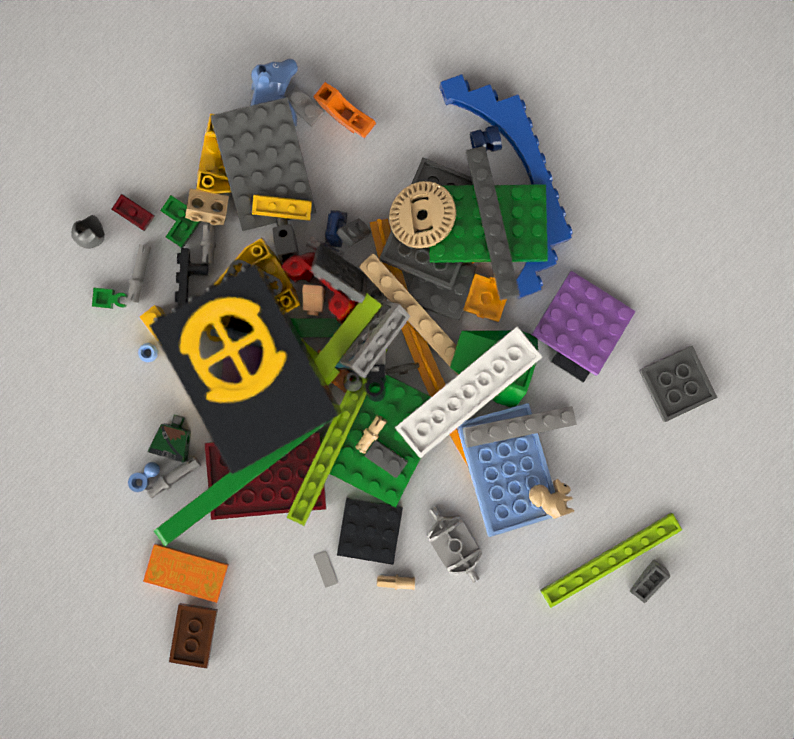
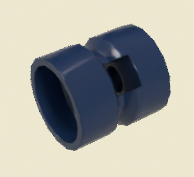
(489, 138)

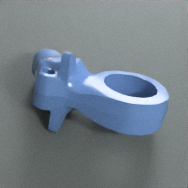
(272, 81)

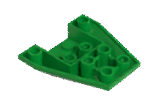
(474, 344)

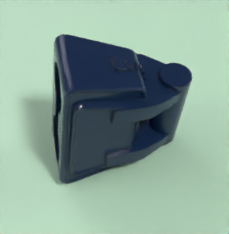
(335, 221)

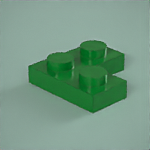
(183, 227)

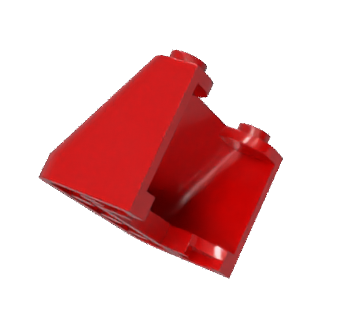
(300, 267)

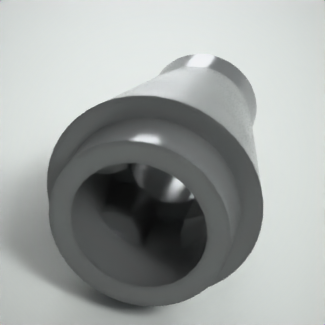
(352, 386)

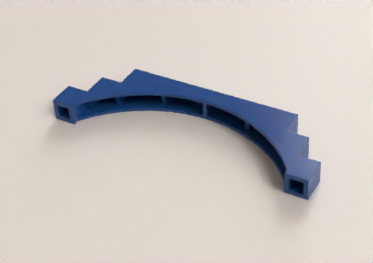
(516, 128)

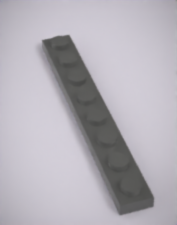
(492, 223)

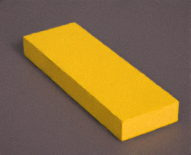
(281, 207)

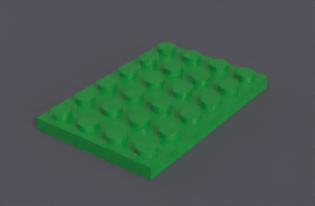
(524, 222)
(361, 472)

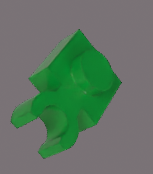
(105, 298)

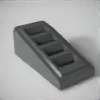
(650, 571)

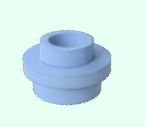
(142, 352)

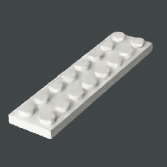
(468, 392)

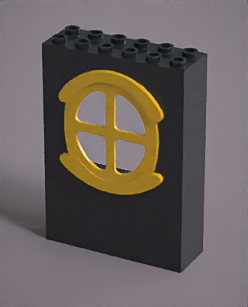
(265, 408)

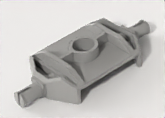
(449, 529)

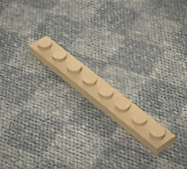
(419, 319)

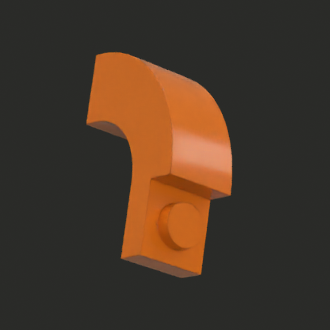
(342, 111)

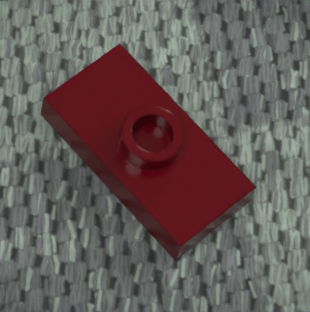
(133, 212)

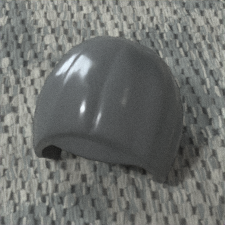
(88, 232)

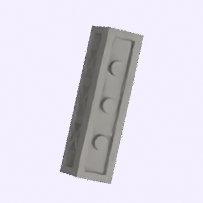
(376, 339)

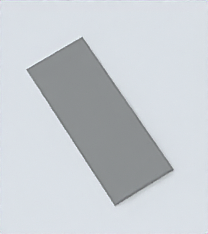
(325, 569)

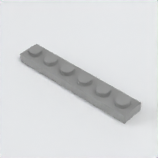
(519, 426)

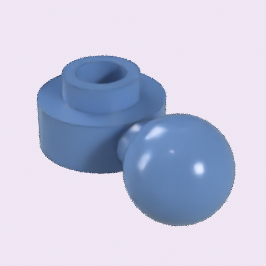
(151, 470)

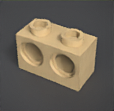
(207, 202)

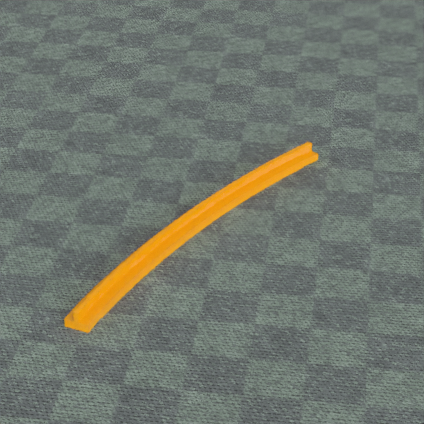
(417, 345)

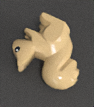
(554, 503)

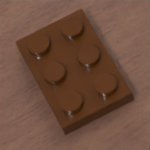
(193, 635)

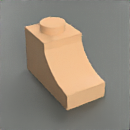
(313, 299)

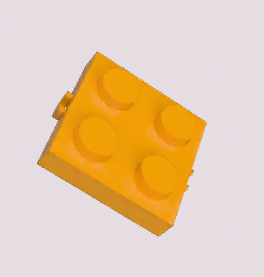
(484, 299)

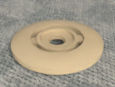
(440, 216)

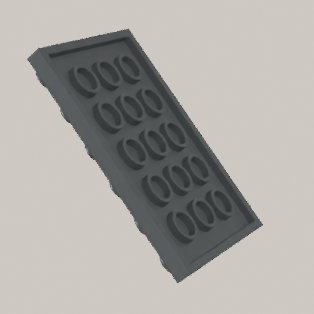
(261, 157)
(417, 260)

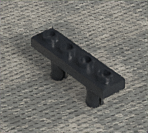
(186, 270)

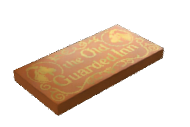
(185, 573)

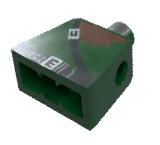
(172, 440)

